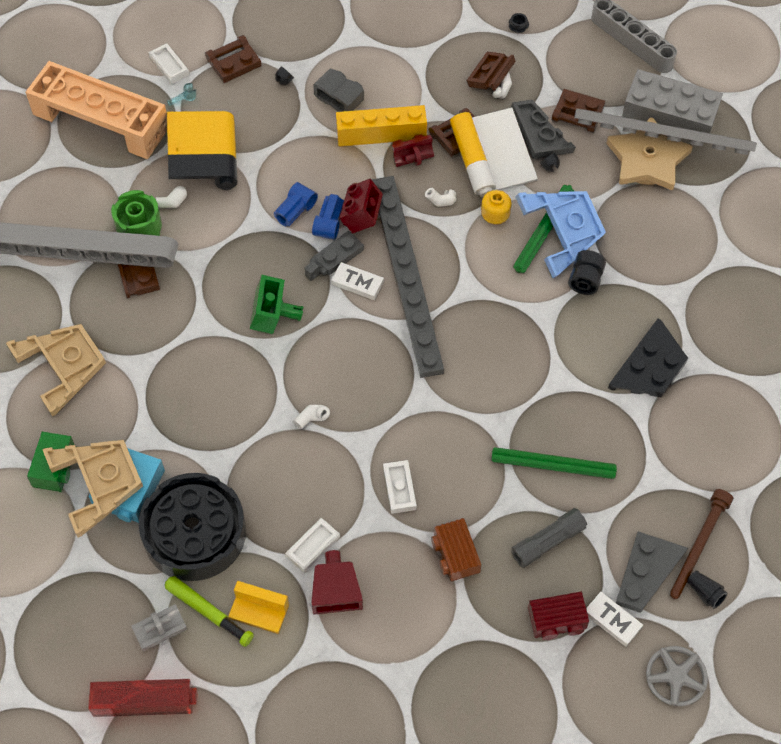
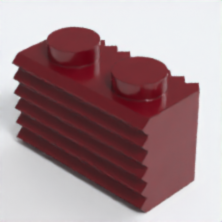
(558, 615)

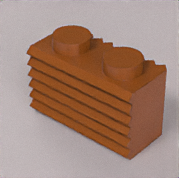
(456, 550)

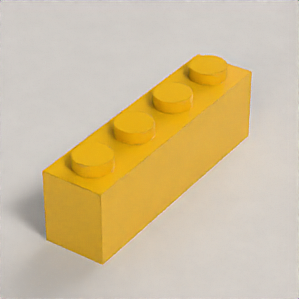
(380, 125)

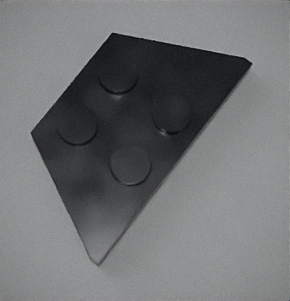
(651, 364)

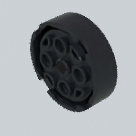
(210, 544)

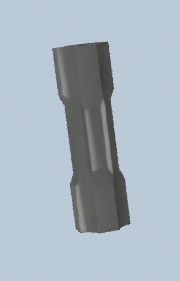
(533, 547)

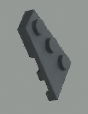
(538, 132)
(646, 570)

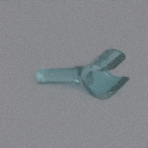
(188, 94)

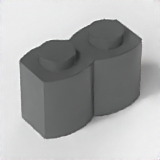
(338, 91)

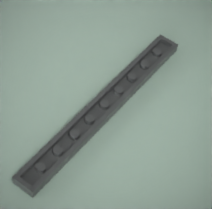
(408, 280)

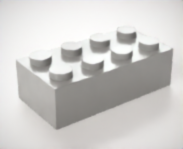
(671, 102)

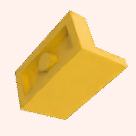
(259, 607)

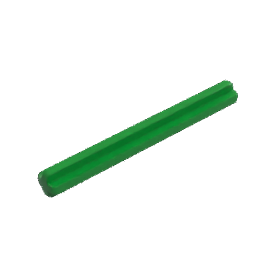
(536, 240)
(553, 462)

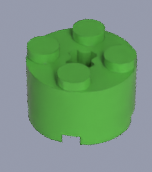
(137, 214)

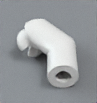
(502, 91)
(174, 199)
(438, 200)
(311, 413)

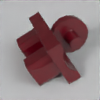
(412, 150)

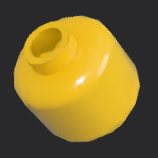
(496, 207)

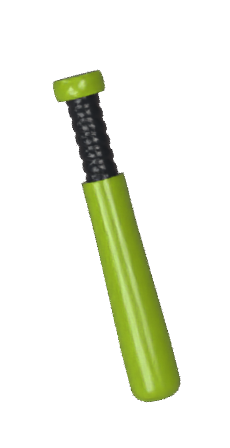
(205, 608)

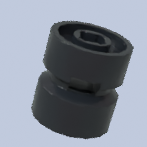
(587, 272)

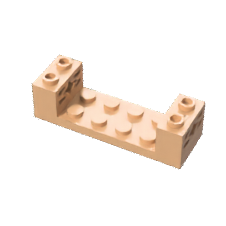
(101, 103)

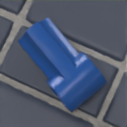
(298, 200)
(328, 221)

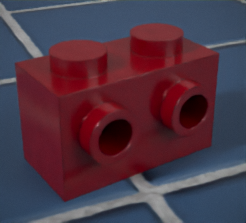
(361, 206)

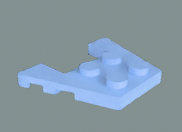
(572, 219)

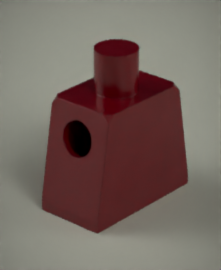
(335, 586)

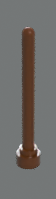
(720, 501)

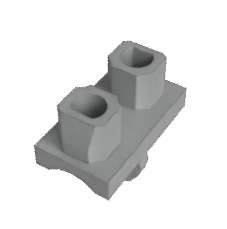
(159, 627)

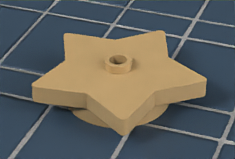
(648, 158)

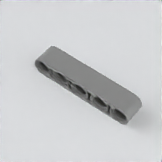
(634, 35)

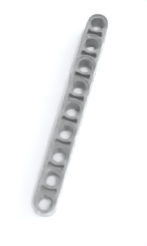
(87, 245)

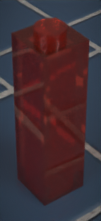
(142, 697)

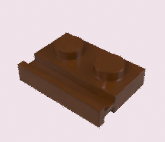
(491, 71)
(138, 279)

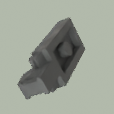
(330, 257)

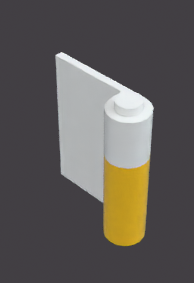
(493, 150)

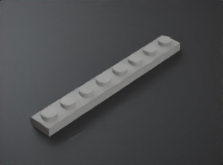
(674, 133)

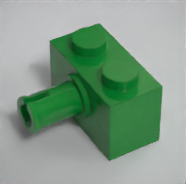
(269, 305)

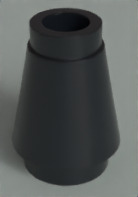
(707, 589)

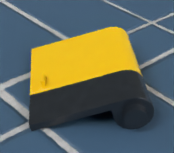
(202, 147)

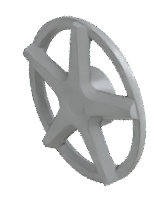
(677, 675)

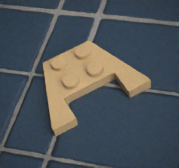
(70, 356)
(107, 473)

